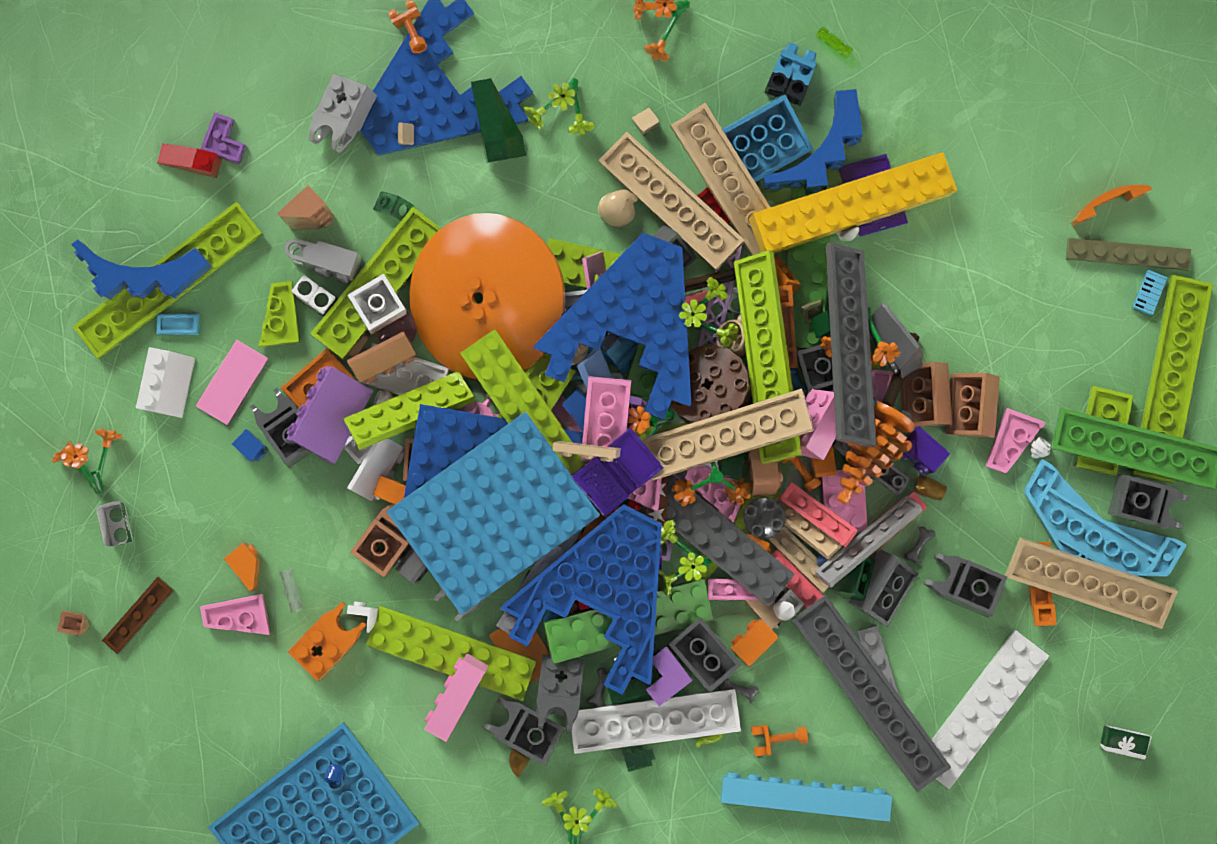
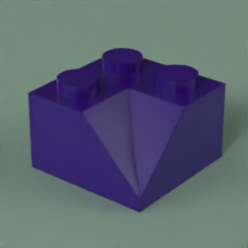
(925, 452)

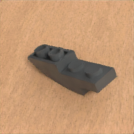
(890, 479)

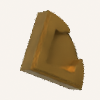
(518, 762)

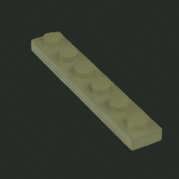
(1128, 254)

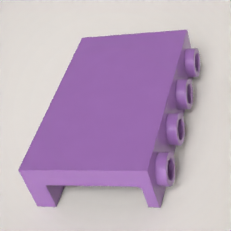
(321, 420)

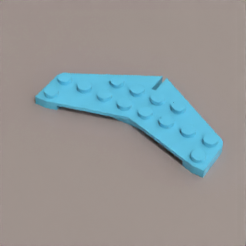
(1082, 532)

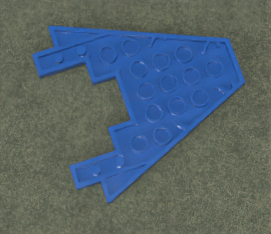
(420, 93)
(639, 302)
(611, 572)

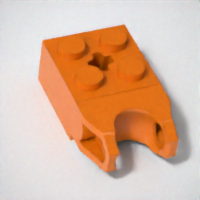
(331, 637)

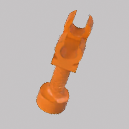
(417, 43)
(810, 481)
(800, 736)

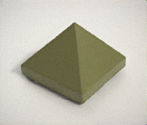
(811, 310)

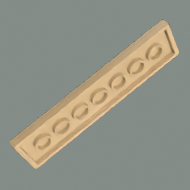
(721, 170)
(671, 201)
(730, 433)
(1091, 583)

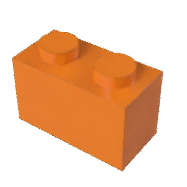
(753, 641)

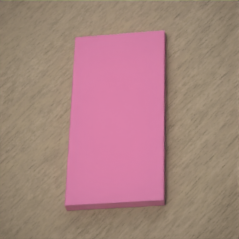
(232, 382)

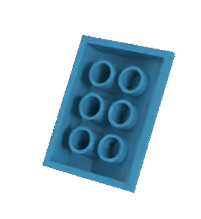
(768, 138)

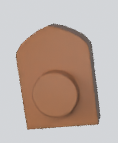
(73, 623)

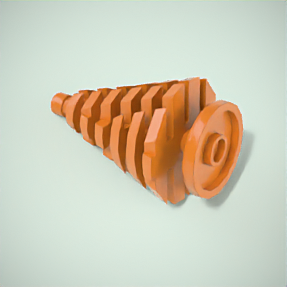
(887, 448)

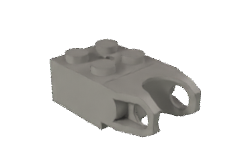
(341, 111)
(326, 259)

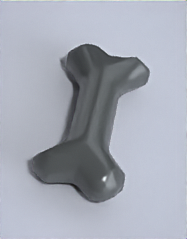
(925, 535)
(746, 691)
(596, 698)

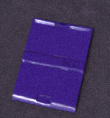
(863, 169)
(614, 481)

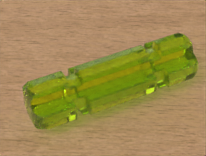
(834, 42)

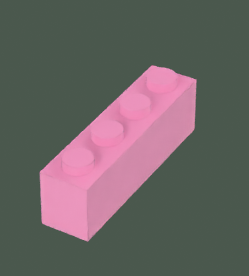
(456, 697)

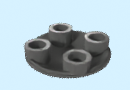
(764, 517)

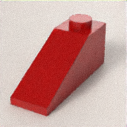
(190, 159)

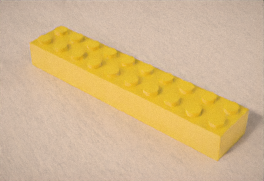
(853, 204)

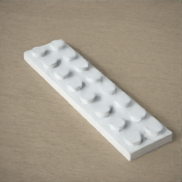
(987, 703)
(648, 723)

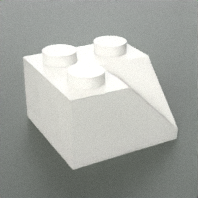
(377, 304)

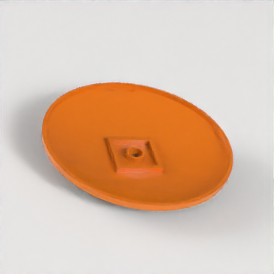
(510, 269)

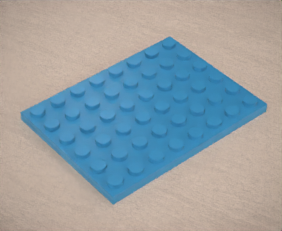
(493, 513)
(305, 809)

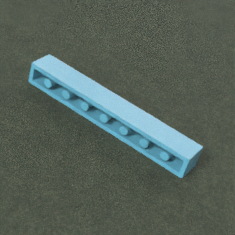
(806, 797)

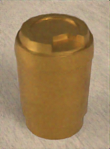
(929, 488)

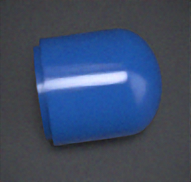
(334, 774)

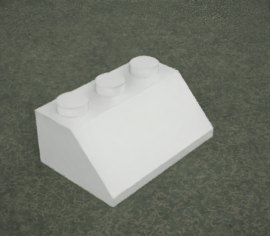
(165, 382)
(379, 461)

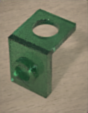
(390, 204)

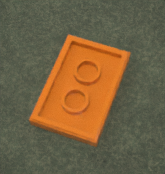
(301, 383)
(534, 649)

